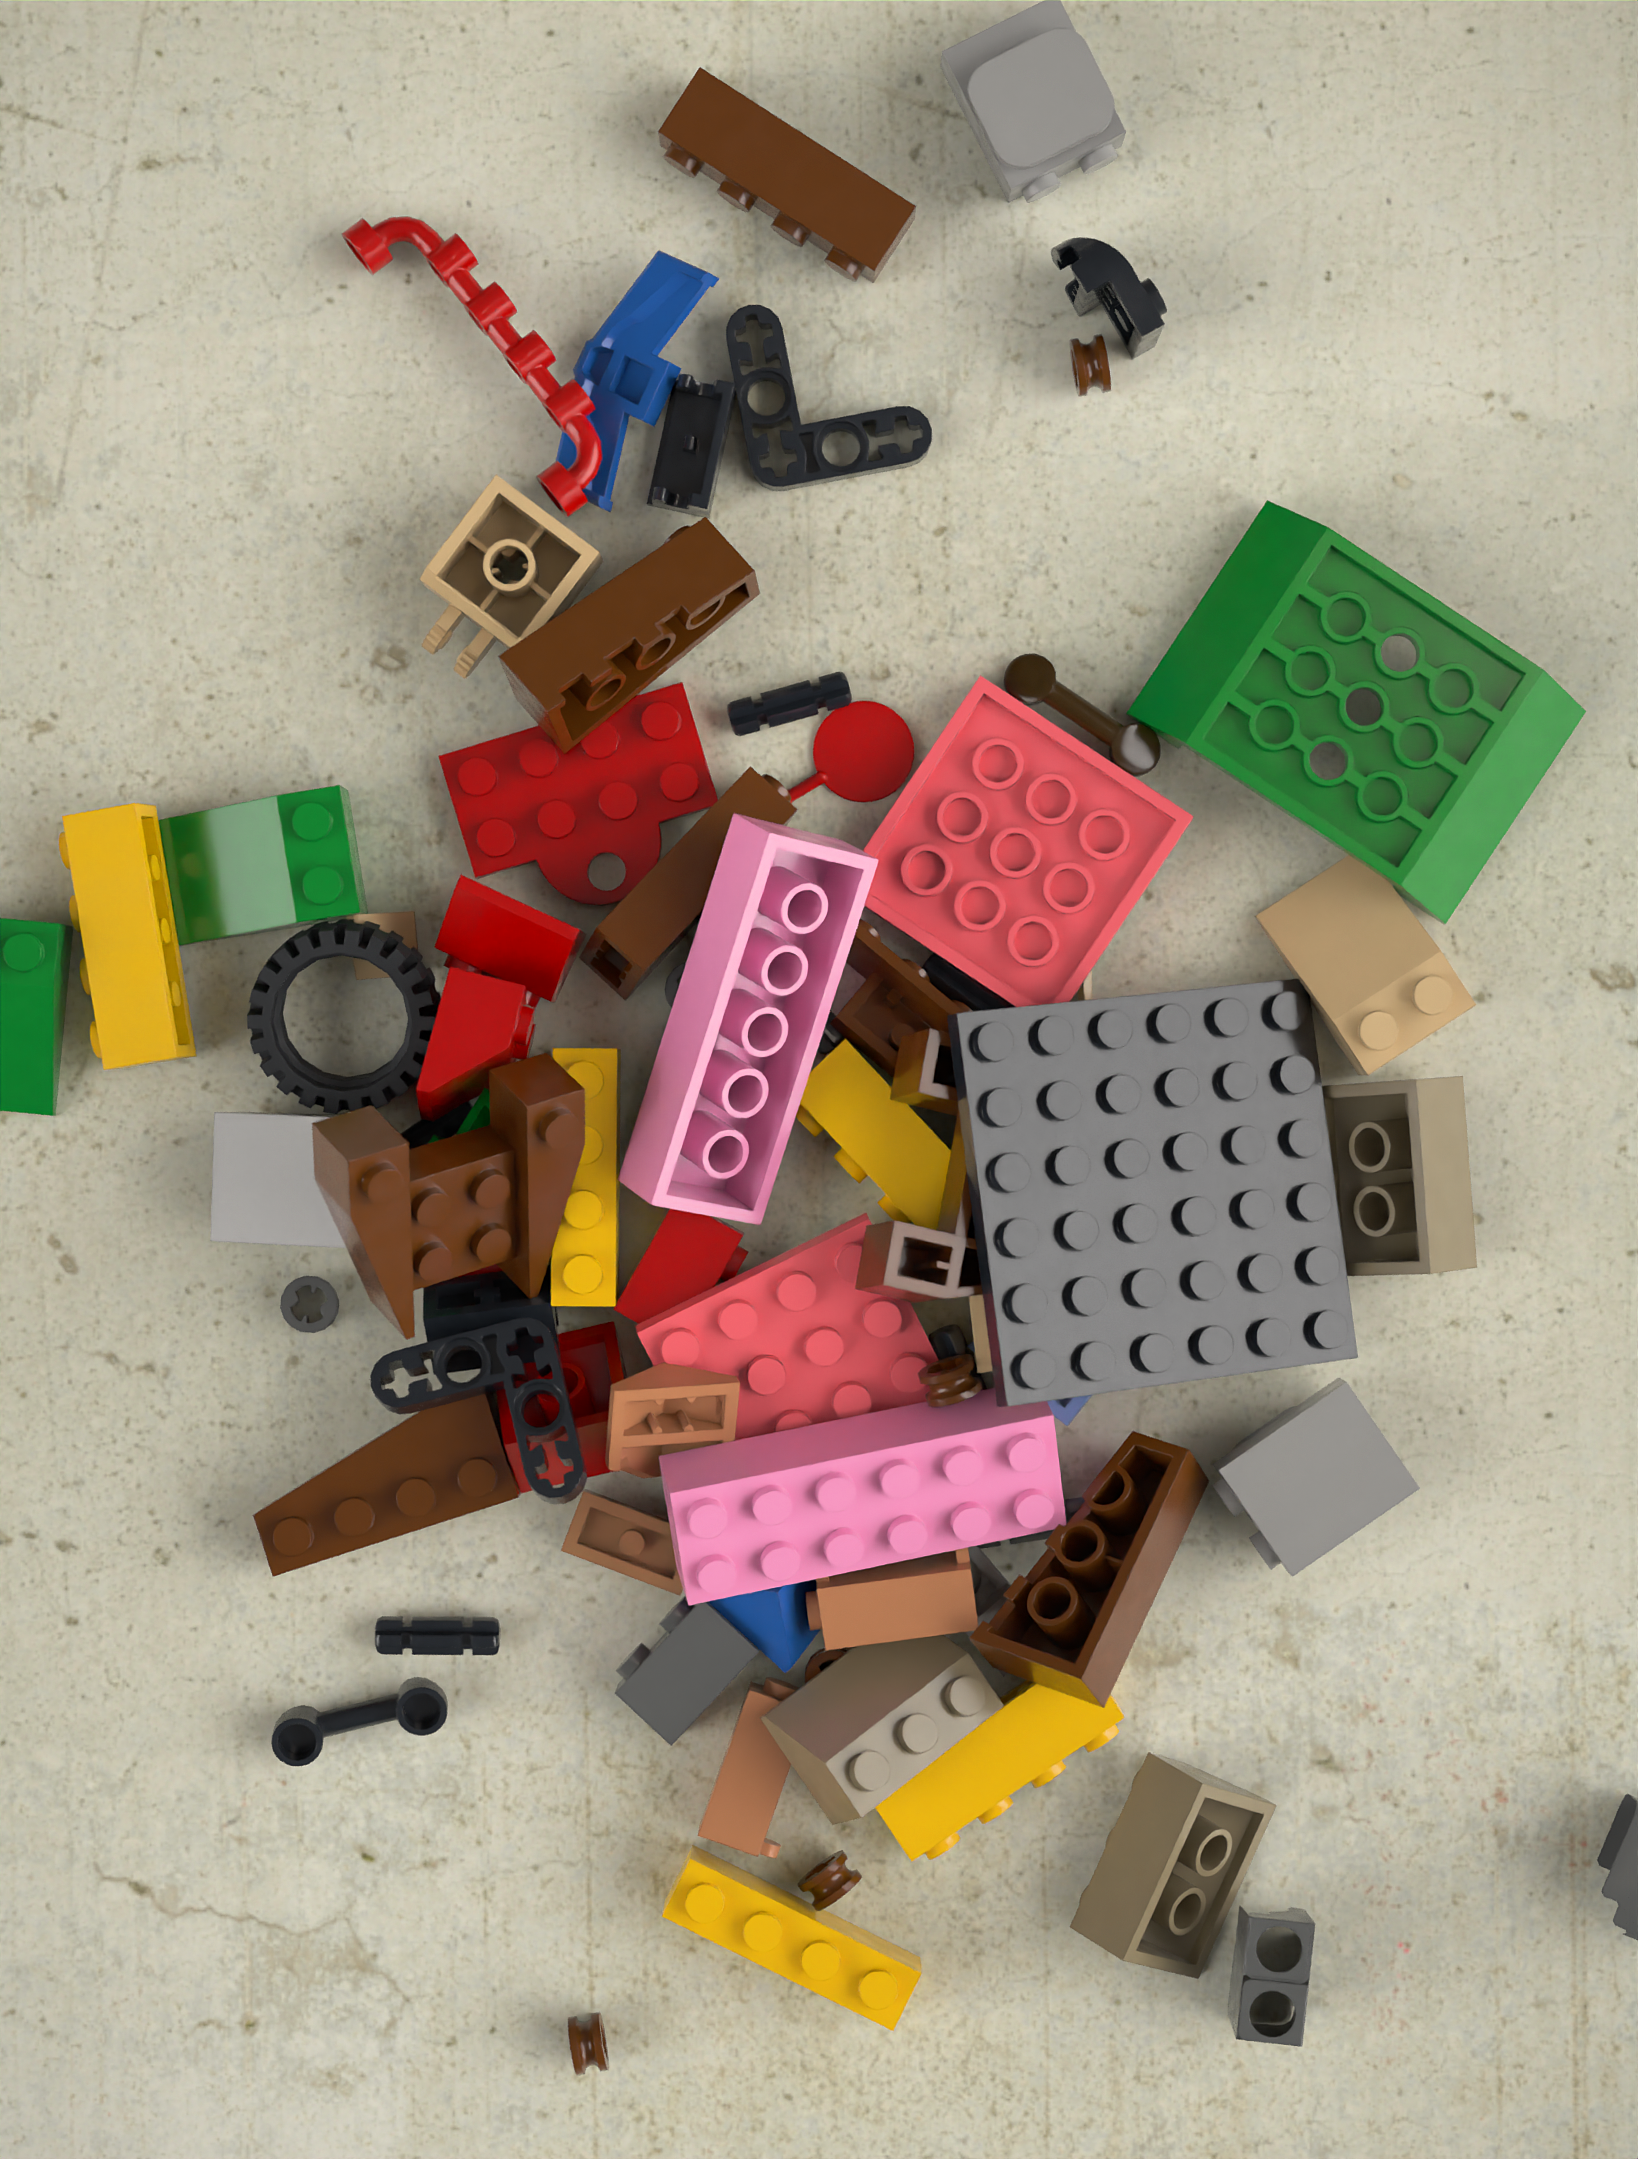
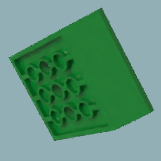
(1269, 679)

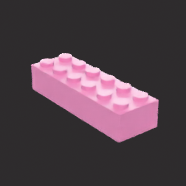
(747, 1020)
(860, 1493)

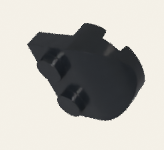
(1109, 280)

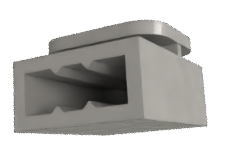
(1034, 100)
(267, 1181)
(1312, 1477)

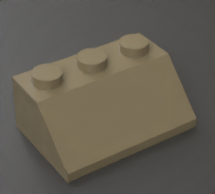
(1402, 1175)
(879, 1720)
(1172, 1867)

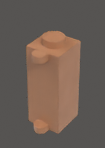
(895, 1601)
(749, 1777)

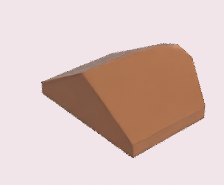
(668, 1413)

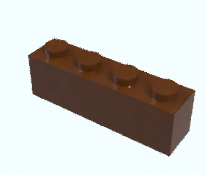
(785, 176)

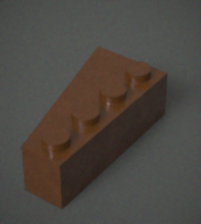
(628, 632)
(402, 1481)
(1098, 1578)

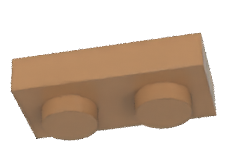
(623, 1541)

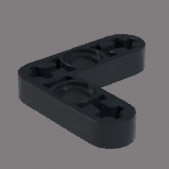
(808, 439)
(497, 1373)

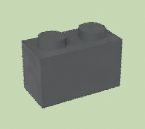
(684, 1668)

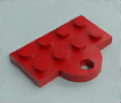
(604, 796)

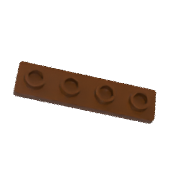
(890, 1002)

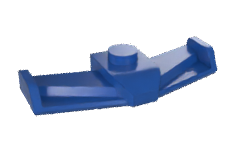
(623, 366)

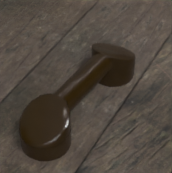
(1033, 681)

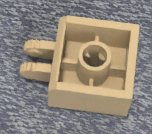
(466, 573)

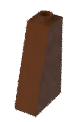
(674, 892)

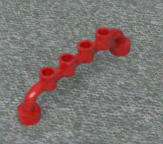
(526, 356)

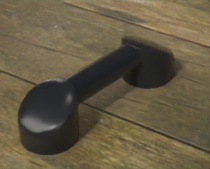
(301, 1730)

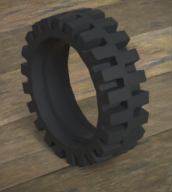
(280, 1055)

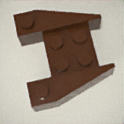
(458, 1199)
(911, 1259)

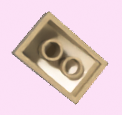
(1365, 963)

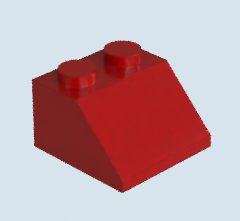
(507, 940)
(476, 1029)
(590, 1366)

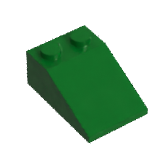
(263, 865)
(32, 1013)

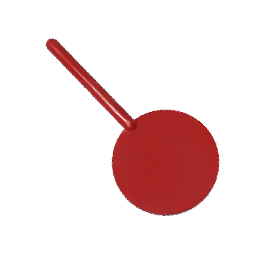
(860, 753)

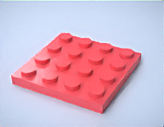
(1018, 850)
(800, 1338)

